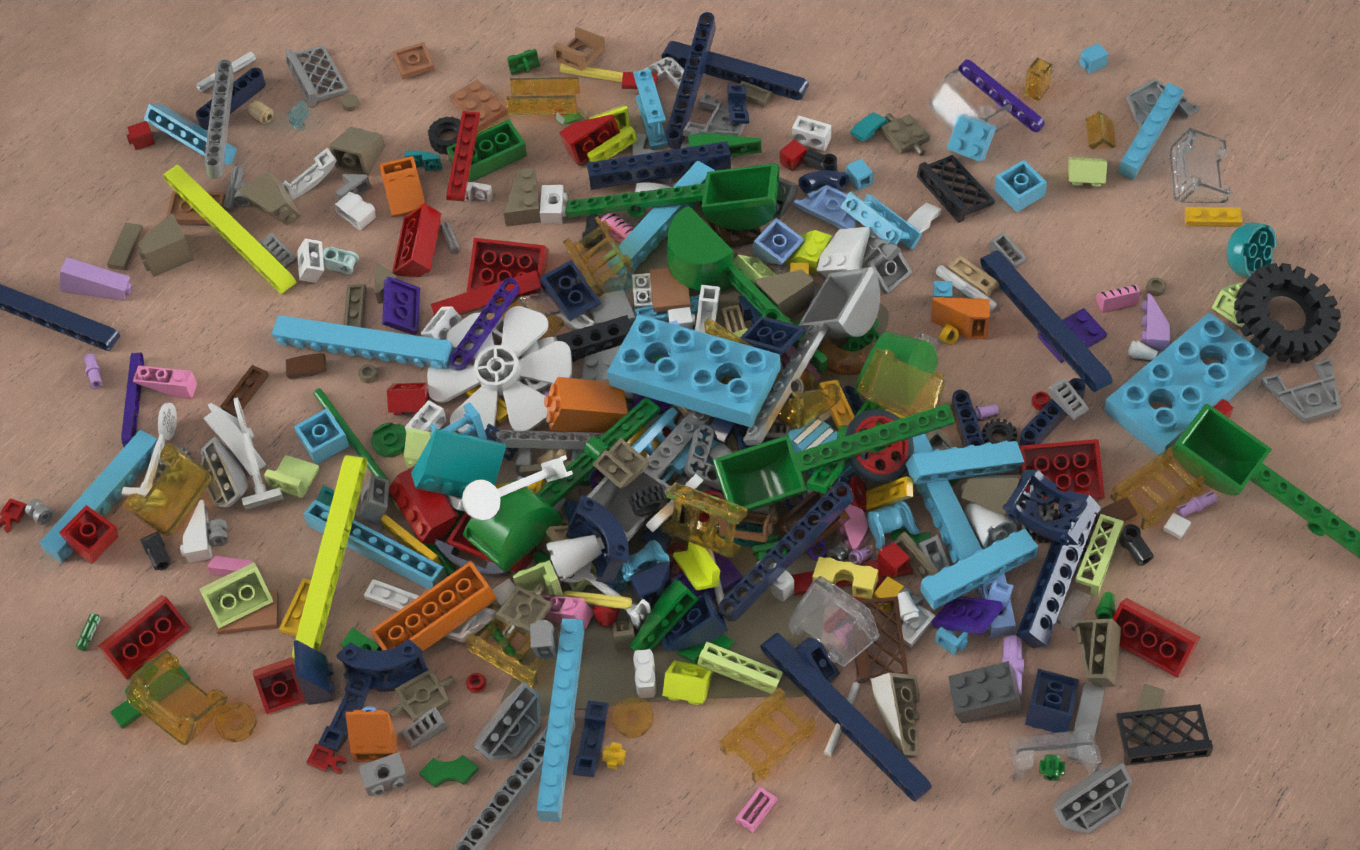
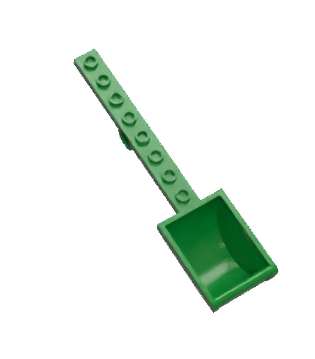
(729, 198)
(702, 258)
(907, 349)
(1232, 456)
(774, 472)
(527, 515)

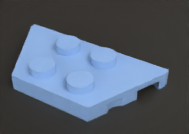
(826, 206)

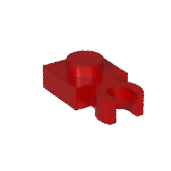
(11, 512)
(323, 758)

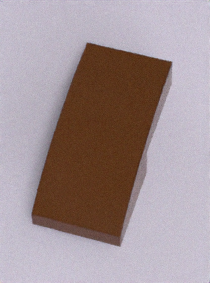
(305, 364)
(1119, 510)

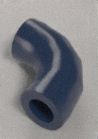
(821, 178)

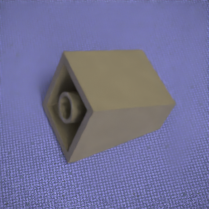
(357, 150)
(272, 197)
(164, 247)
(788, 291)
(990, 490)

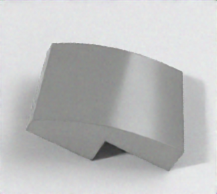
(613, 306)

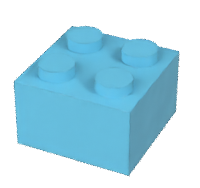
(971, 137)
(1020, 186)
(321, 436)

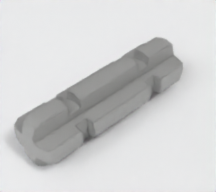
(449, 237)

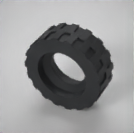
(440, 126)

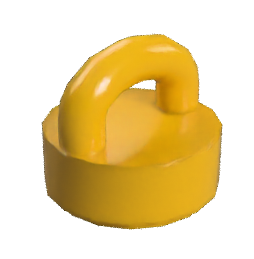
(946, 333)

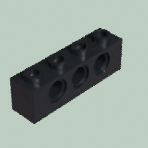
(584, 340)

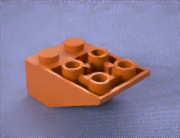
(402, 185)
(965, 314)
(371, 735)

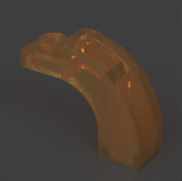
(842, 361)

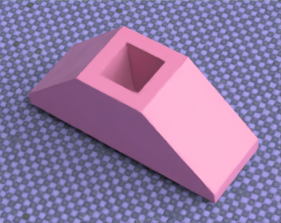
(855, 529)

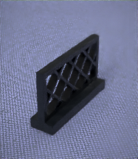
(944, 192)
(1171, 750)

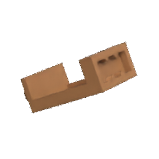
(572, 57)
(766, 520)

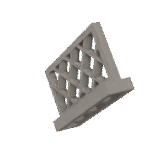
(304, 77)

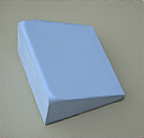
(1000, 592)

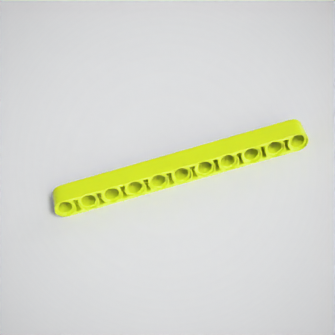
(229, 229)
(331, 552)

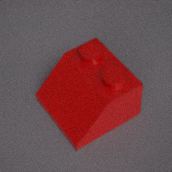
(407, 397)
(89, 534)
(278, 685)

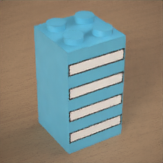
(816, 434)

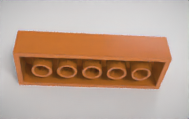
(437, 610)

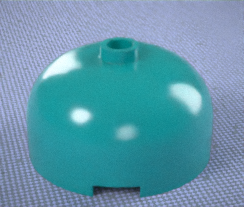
(1250, 248)

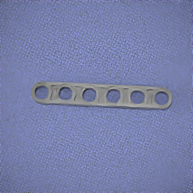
(544, 439)

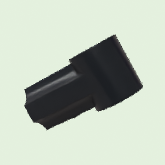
(820, 161)
(591, 225)
(1135, 545)
(155, 549)

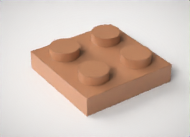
(413, 60)

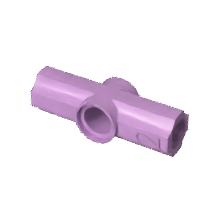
(1013, 653)

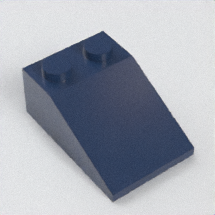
(569, 290)
(772, 335)
(700, 624)
(313, 674)
(1052, 701)

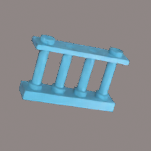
(650, 109)
(881, 220)
(472, 418)
(655, 431)

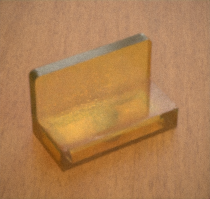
(1100, 130)

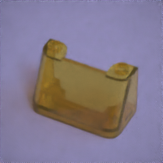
(900, 385)
(809, 404)
(171, 494)
(172, 699)

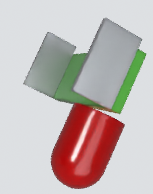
(568, 118)

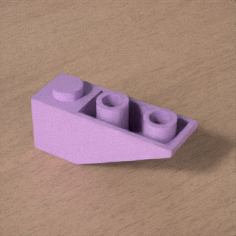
(1156, 326)

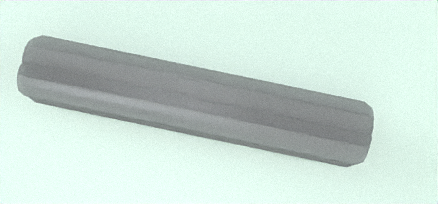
(235, 179)

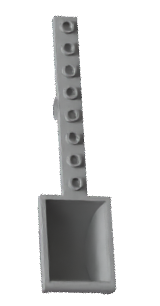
(840, 310)
(617, 499)

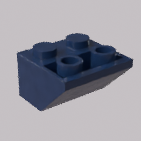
(651, 583)

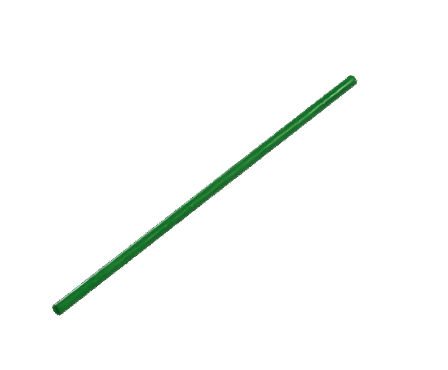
(375, 470)

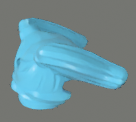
(890, 518)
(644, 559)

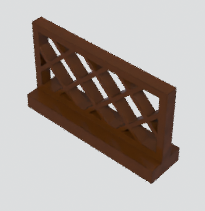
(862, 660)

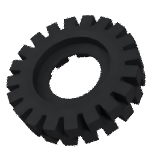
(1319, 310)

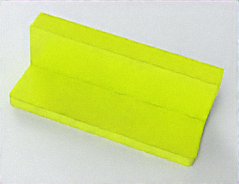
(614, 145)
(698, 567)

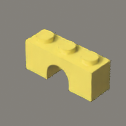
(862, 577)

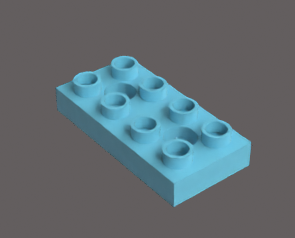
(693, 370)
(1185, 382)

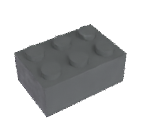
(985, 692)

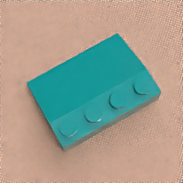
(455, 461)

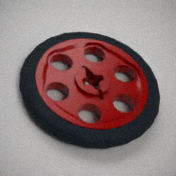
(866, 467)

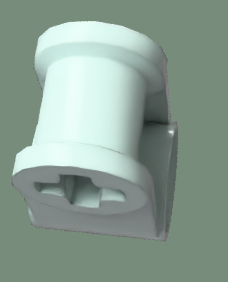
(339, 260)

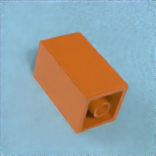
(584, 405)

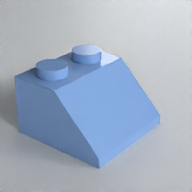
(776, 243)

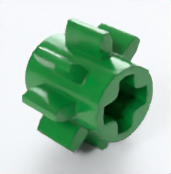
(1052, 767)

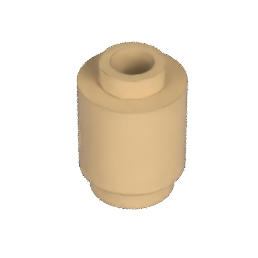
(261, 112)

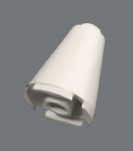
(988, 524)
(573, 554)

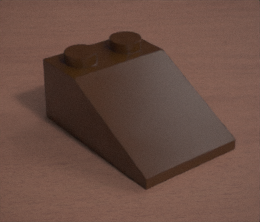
(788, 521)

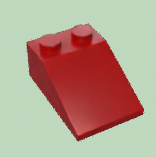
(587, 135)

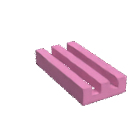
(746, 823)

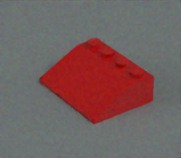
(499, 260)
(1068, 464)

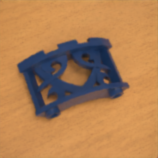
(585, 522)
(1054, 529)
(386, 667)

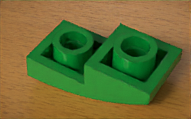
(860, 342)

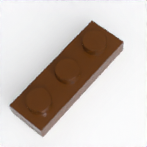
(245, 389)

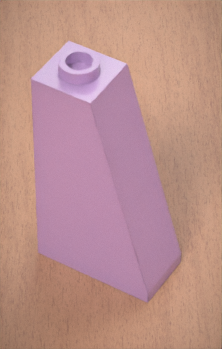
(93, 281)

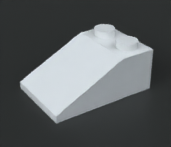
(844, 251)

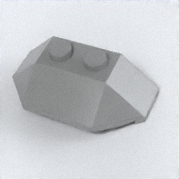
(227, 476)
(511, 725)
(1094, 799)

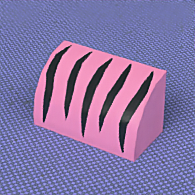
(619, 227)
(1118, 298)

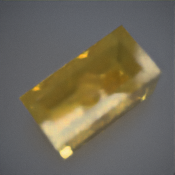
(1038, 79)

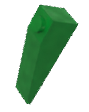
(737, 144)
(665, 614)

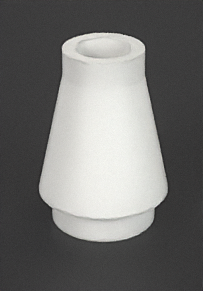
(1141, 351)
(908, 610)

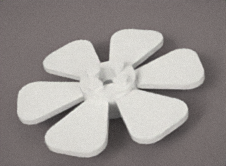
(523, 404)

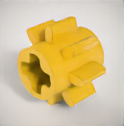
(614, 755)

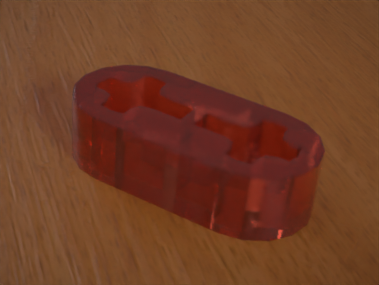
(672, 548)

